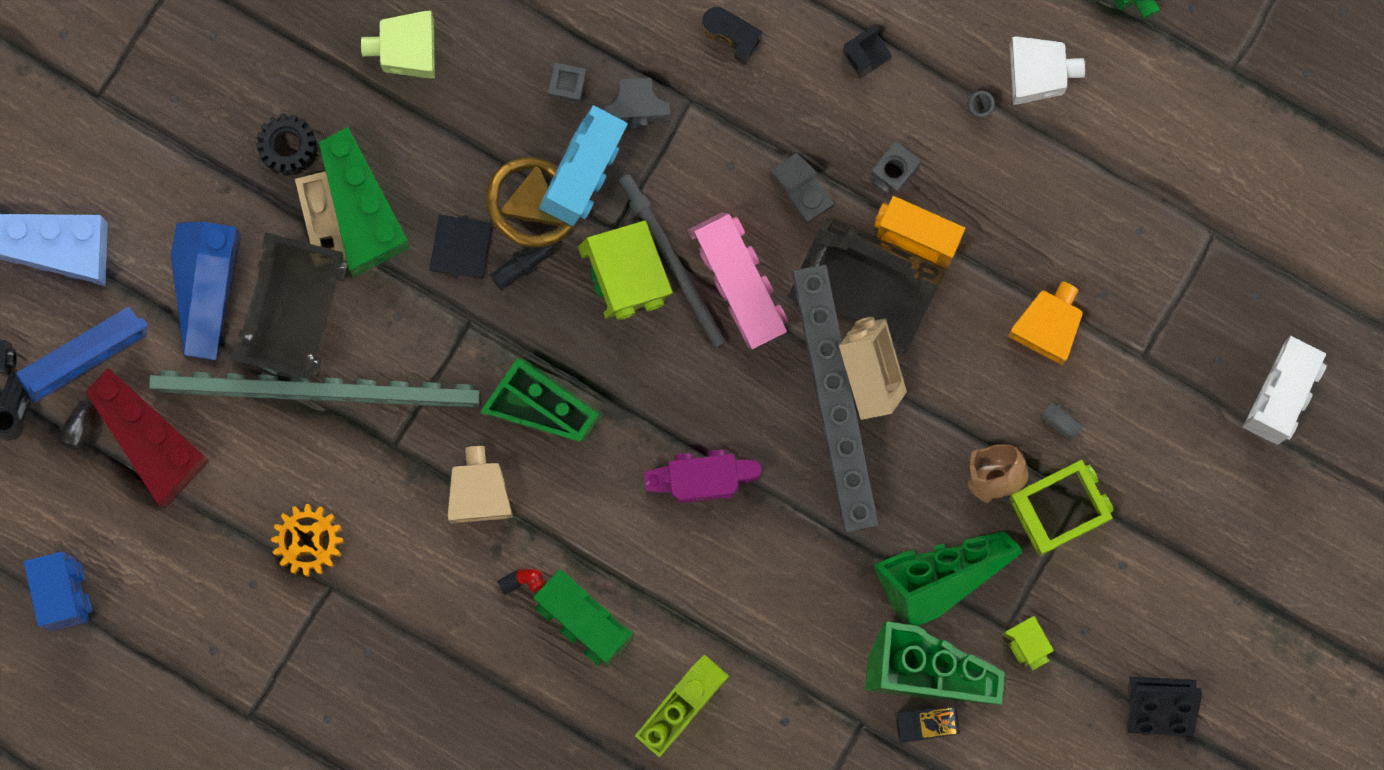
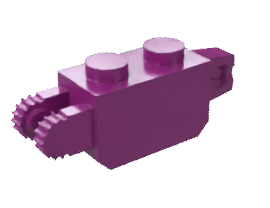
(702, 478)

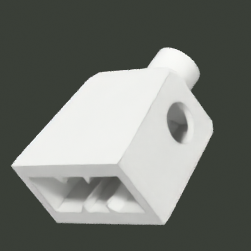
(1041, 69)

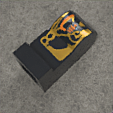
(732, 30)
(927, 724)

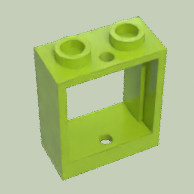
(1031, 522)

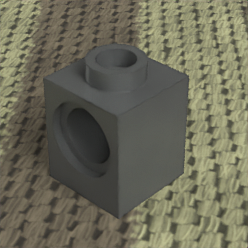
(900, 157)

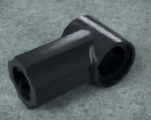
(14, 403)

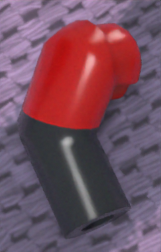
(520, 577)

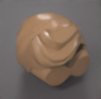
(1001, 473)

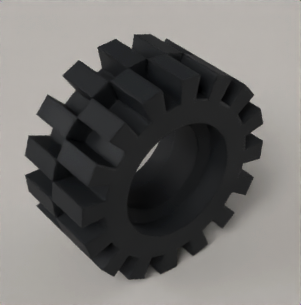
(276, 128)

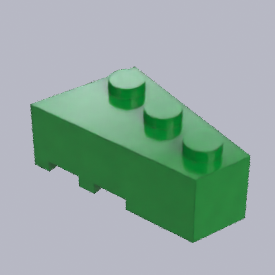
(582, 619)

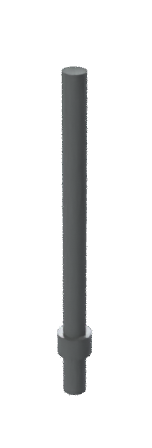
(641, 206)

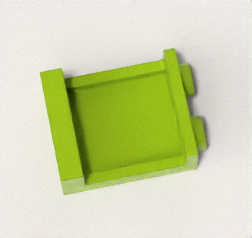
(627, 270)

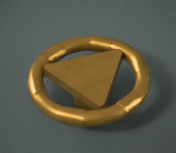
(524, 202)

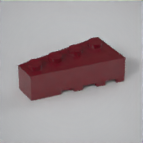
(152, 445)

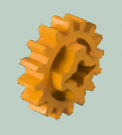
(296, 551)

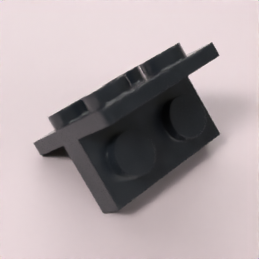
(1163, 706)

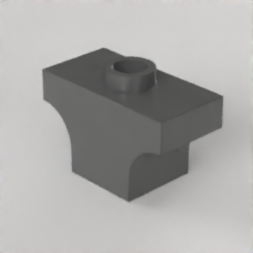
(639, 104)

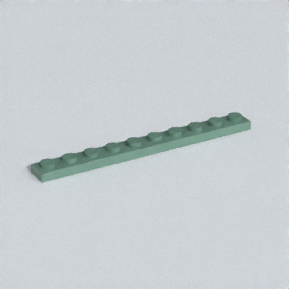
(330, 390)

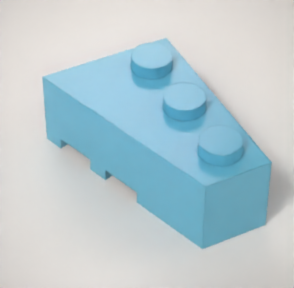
(583, 166)

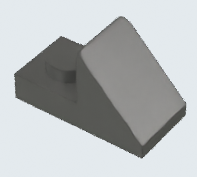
(802, 187)

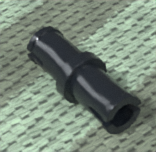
(520, 265)

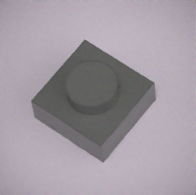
(567, 82)

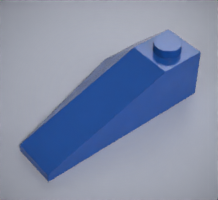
(203, 277)

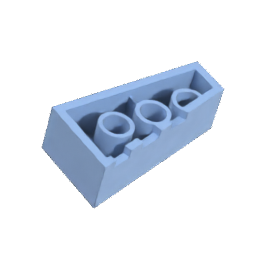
(57, 244)

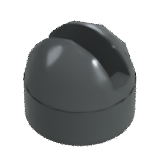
(986, 100)

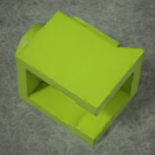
(1029, 643)

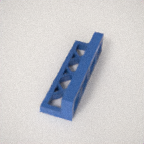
(82, 354)

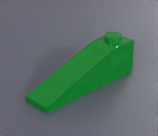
(935, 581)
(920, 665)

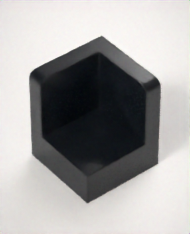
(866, 51)

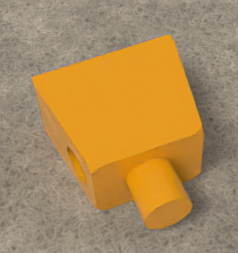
(1050, 324)

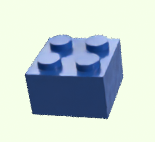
(57, 591)

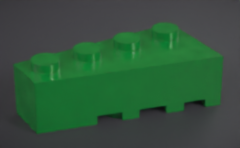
(362, 212)

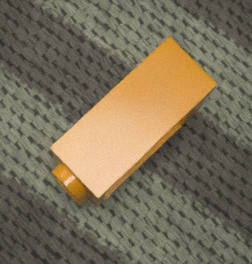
(918, 231)

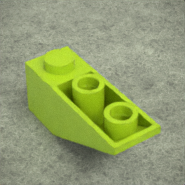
(682, 705)

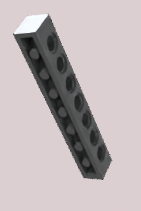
(834, 398)

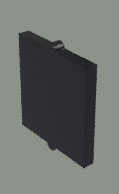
(460, 246)

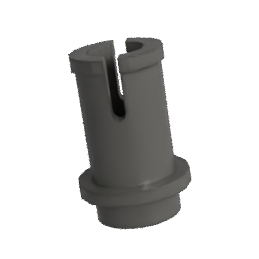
(1061, 421)

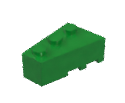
(541, 403)

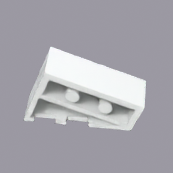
(1286, 391)

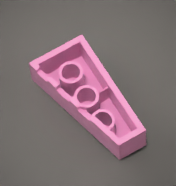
(739, 279)

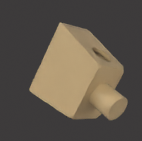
(478, 490)

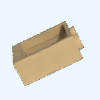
(872, 368)

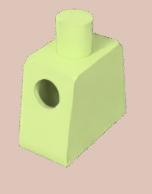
(404, 45)

